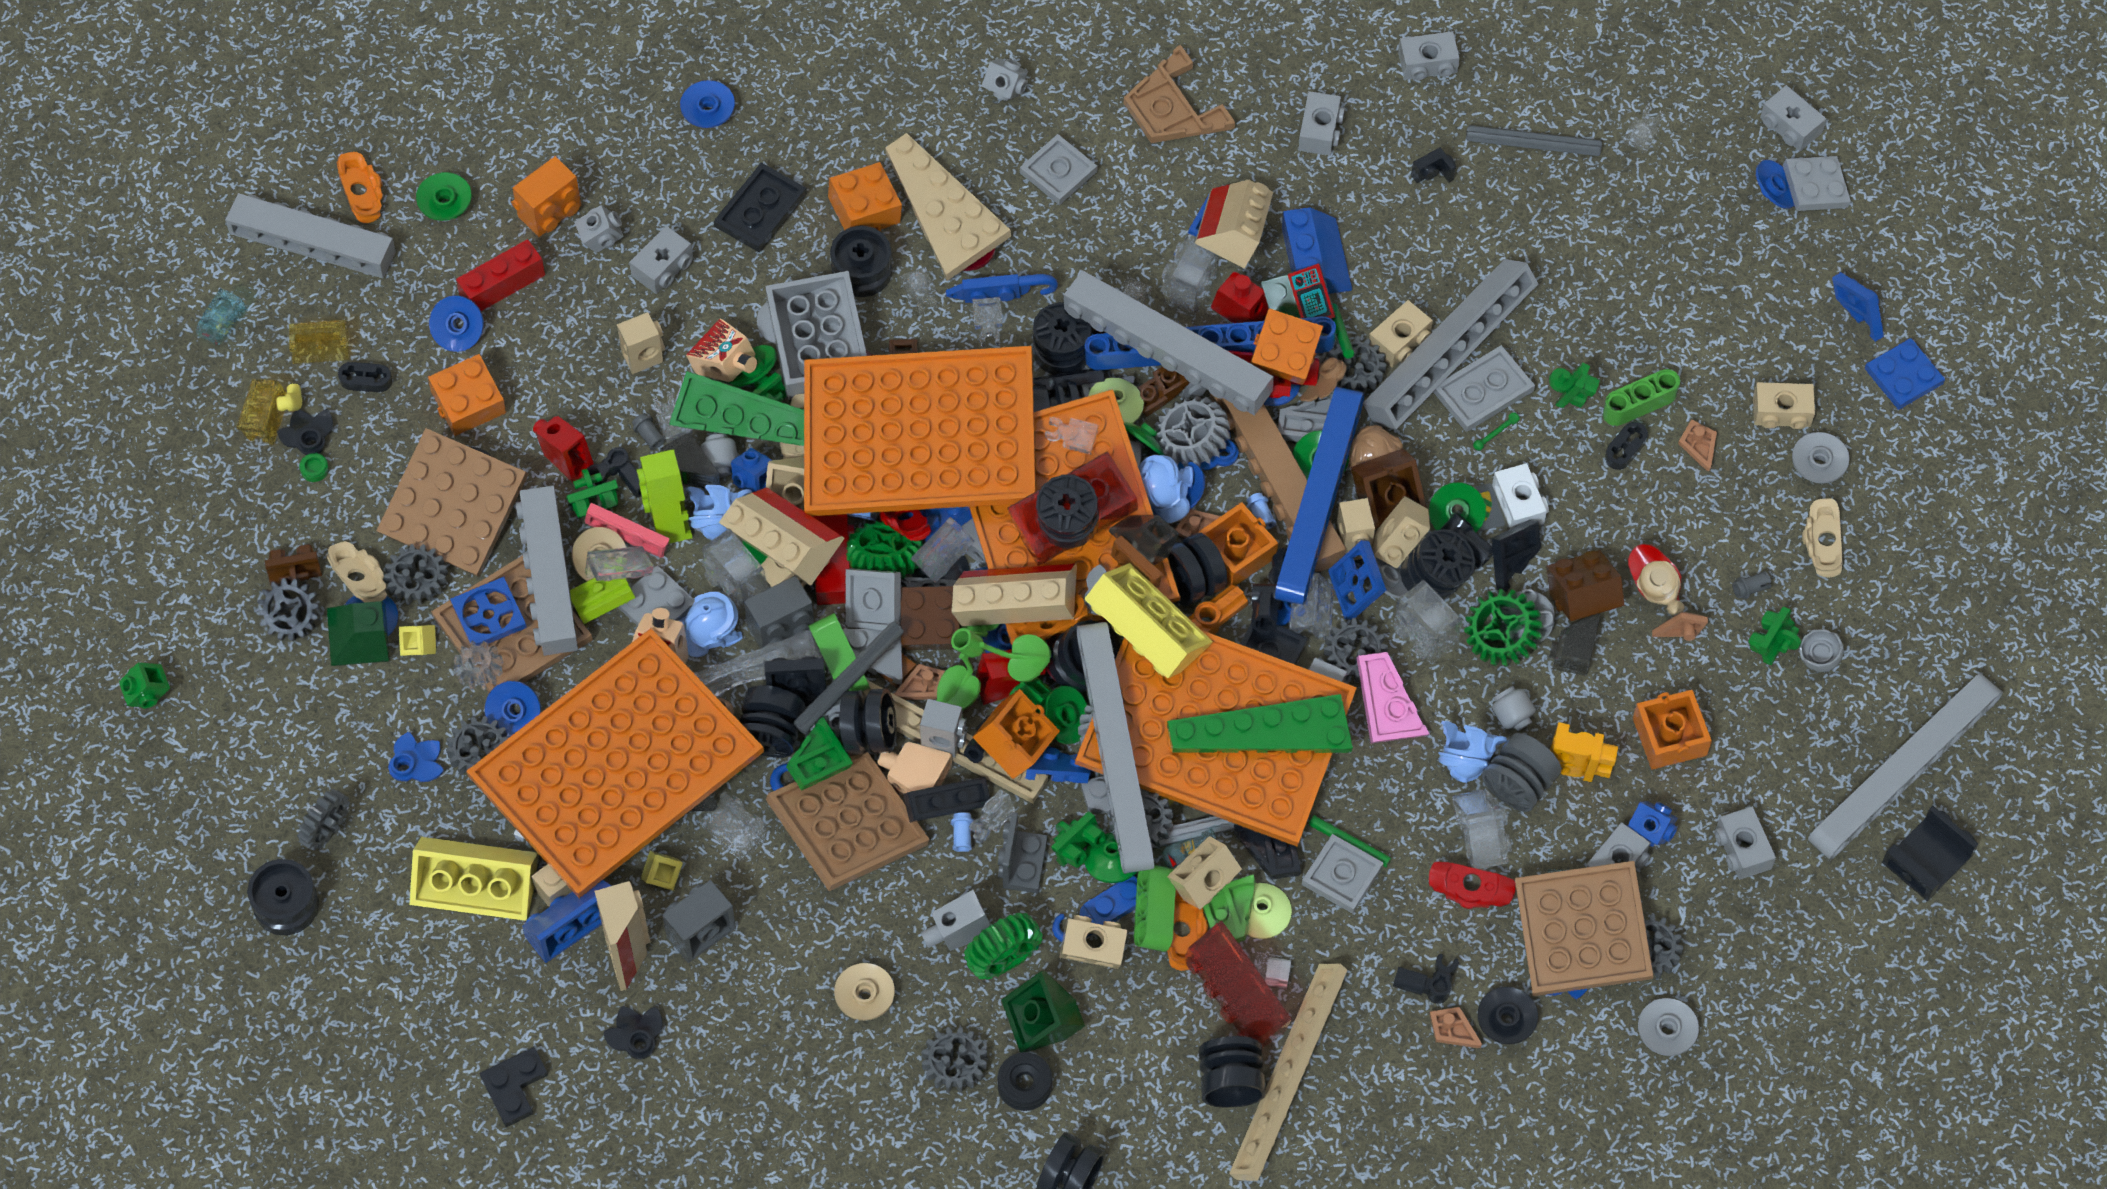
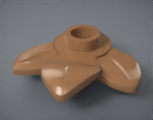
(1329, 375)

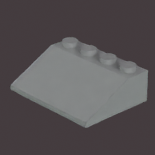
(813, 322)

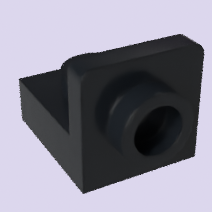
(1430, 165)

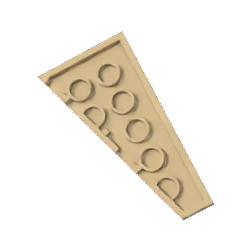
(948, 213)

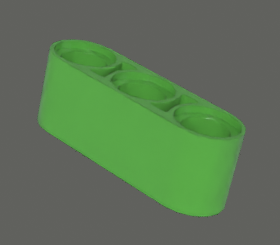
(1647, 387)
(835, 648)
(1154, 909)

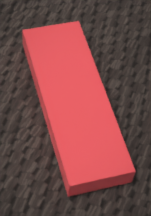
(627, 530)

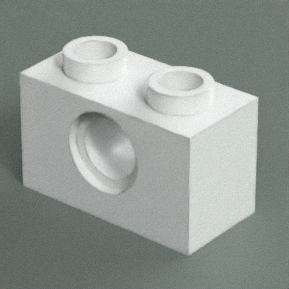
(1519, 482)

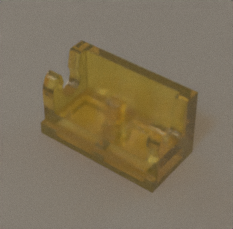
(319, 341)
(260, 411)

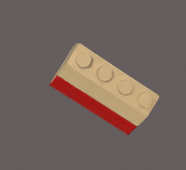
(1234, 220)
(782, 533)
(1015, 595)
(623, 929)

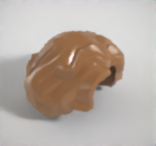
(1372, 443)

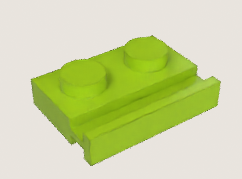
(600, 597)

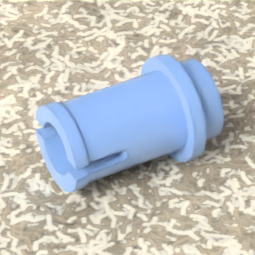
(1258, 505)
(962, 833)

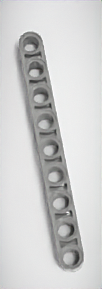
(1115, 748)
(1905, 766)

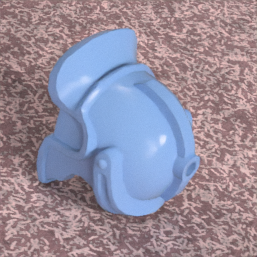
(1166, 486)
(711, 508)
(711, 623)
(1467, 752)

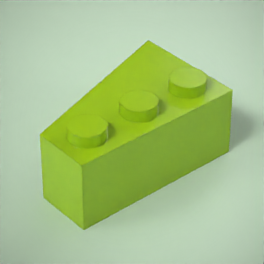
(664, 495)

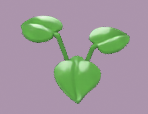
(961, 688)

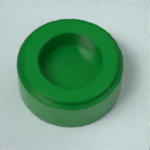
(314, 467)

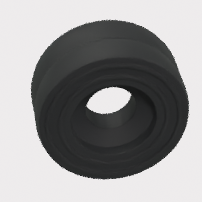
(1024, 1064)

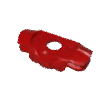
(914, 528)
(1449, 877)

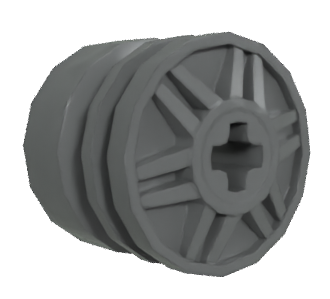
(1521, 772)

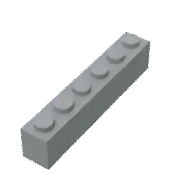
(310, 235)
(548, 571)

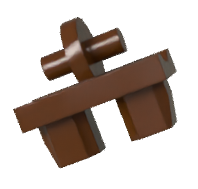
(299, 566)

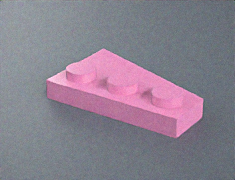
(1386, 703)

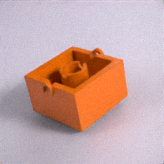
(547, 197)
(865, 198)
(1286, 346)
(466, 395)
(1241, 543)
(1671, 729)
(1016, 733)

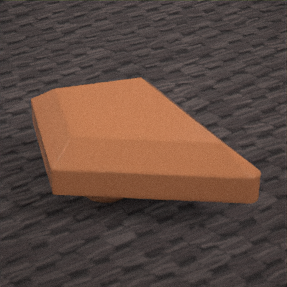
(1699, 443)
(1194, 522)
(1681, 625)
(920, 684)
(1453, 1028)

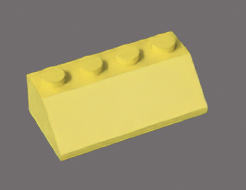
(1147, 620)
(472, 878)

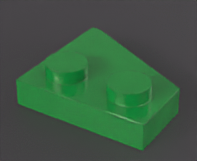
(818, 757)

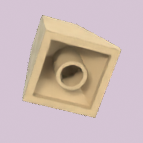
(787, 479)

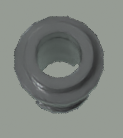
(648, 431)
(1744, 587)

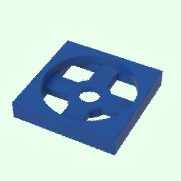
(1344, 587)
(479, 595)

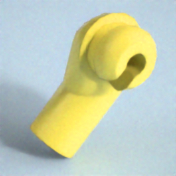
(292, 400)

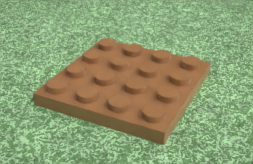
(452, 501)
(519, 652)
(848, 822)
(1583, 928)

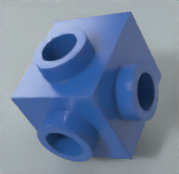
(750, 470)
(1644, 818)

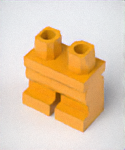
(1583, 753)

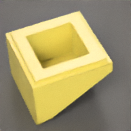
(417, 640)
(661, 870)

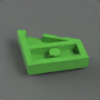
(1233, 906)

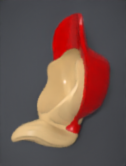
(1656, 577)

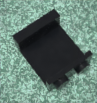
(1931, 853)

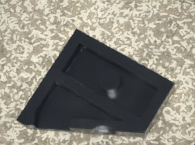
(1514, 550)
(1273, 856)

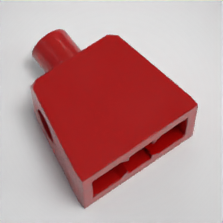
(1240, 300)
(556, 440)
(995, 678)

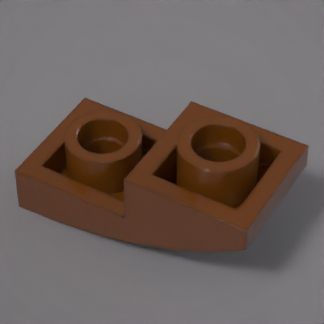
(1161, 389)

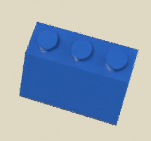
(1314, 239)
(563, 923)

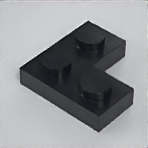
(506, 1081)

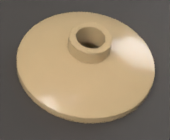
(593, 540)
(859, 979)

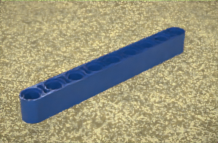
(1221, 335)
(1319, 496)

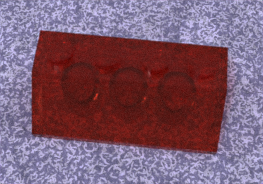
(1114, 503)
(1237, 986)

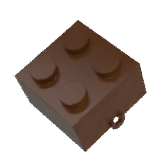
(1387, 482)
(1585, 585)
(927, 618)

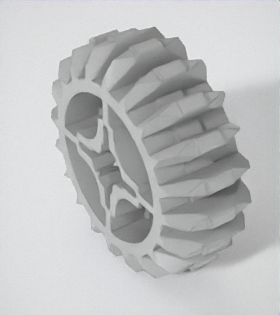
(1197, 427)

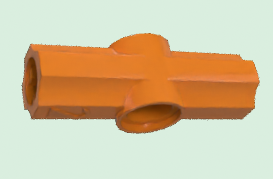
(1220, 609)

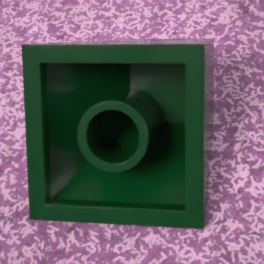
(358, 633)
(1041, 1013)

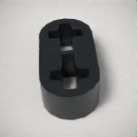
(365, 377)
(1631, 449)

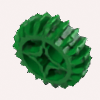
(881, 549)
(1515, 624)
(1003, 946)

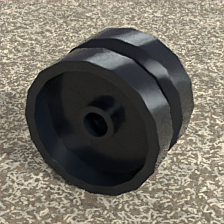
(866, 256)
(1197, 568)
(1066, 660)
(868, 721)
(283, 897)
(1069, 1167)

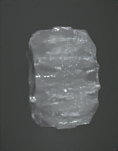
(469, 658)

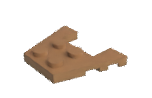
(1163, 109)

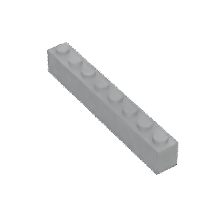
(1168, 343)
(1450, 344)

